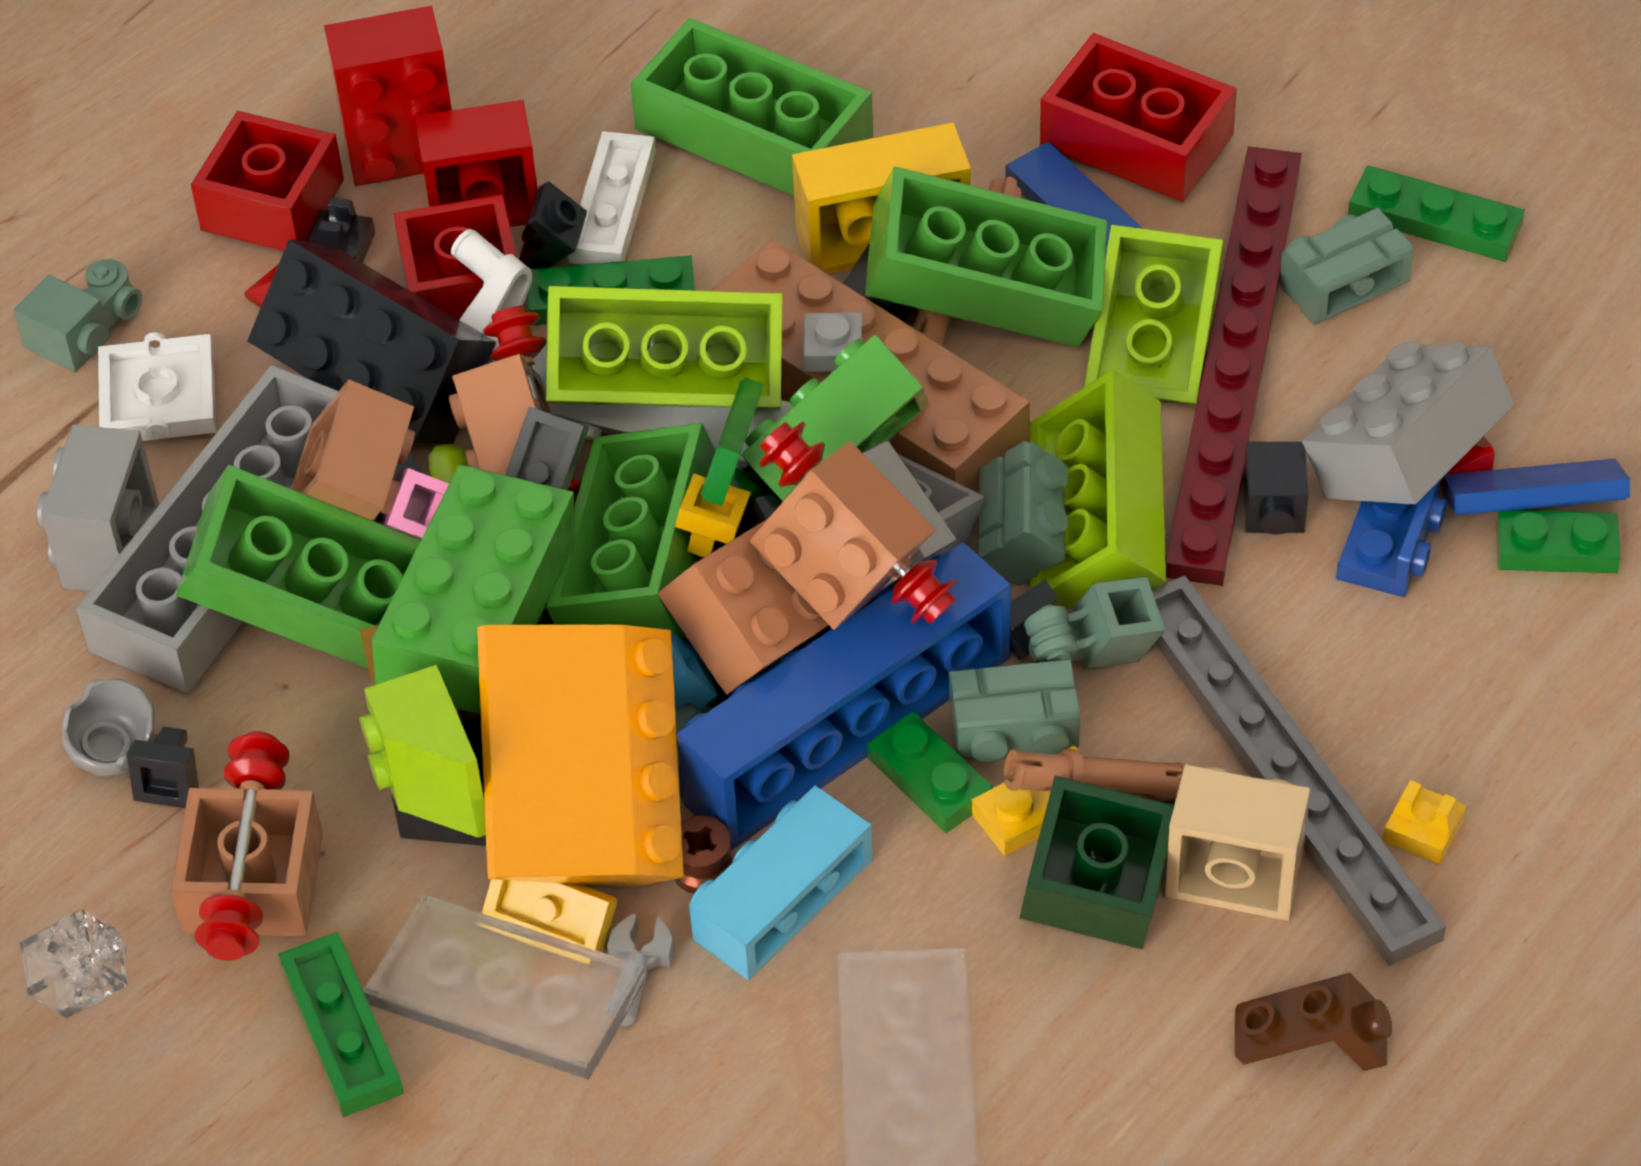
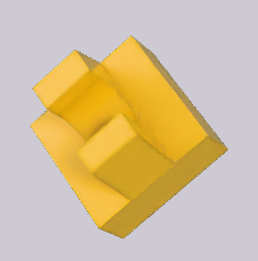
(708, 520)
(1424, 822)

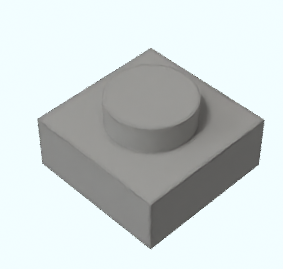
(827, 336)

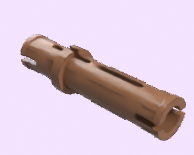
(1131, 777)

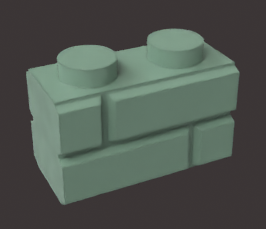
(1345, 265)
(1023, 512)
(1014, 709)

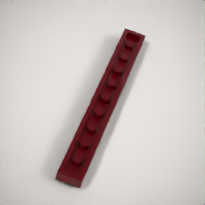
(1233, 368)

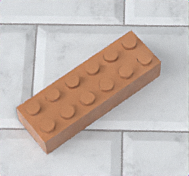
(968, 411)

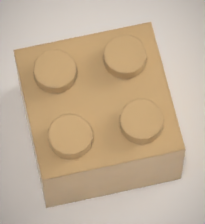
(1236, 841)

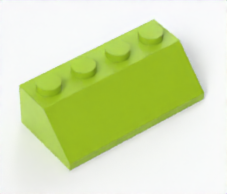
(661, 346)
(1114, 486)

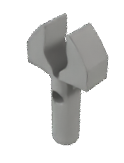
(655, 953)

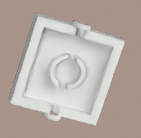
(160, 388)

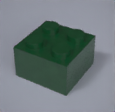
(1098, 862)

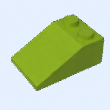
(1157, 311)

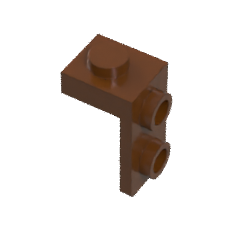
(1312, 1015)

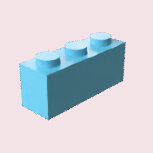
(780, 881)

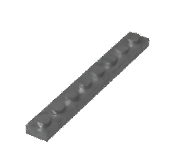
(1274, 748)

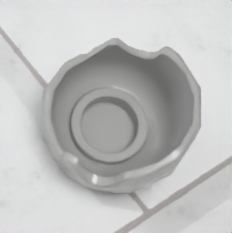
(105, 725)

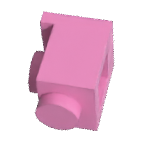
(414, 503)

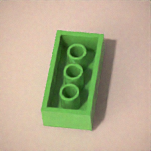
(745, 104)
(986, 257)
(627, 528)
(480, 563)
(293, 564)

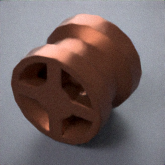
(707, 834)

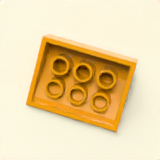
(579, 754)

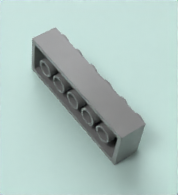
(134, 605)

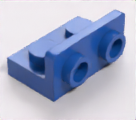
(1390, 543)

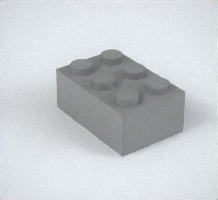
(1408, 422)

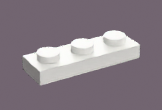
(613, 197)

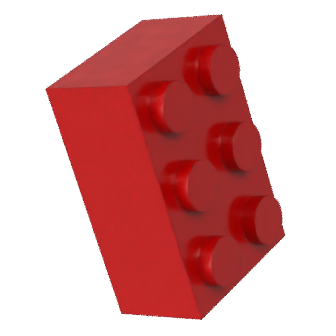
(384, 77)
(1138, 116)

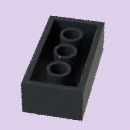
(352, 323)

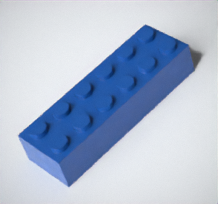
(837, 694)

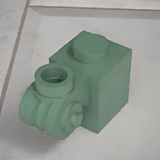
(74, 322)
(1106, 628)

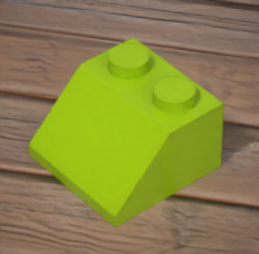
(423, 751)

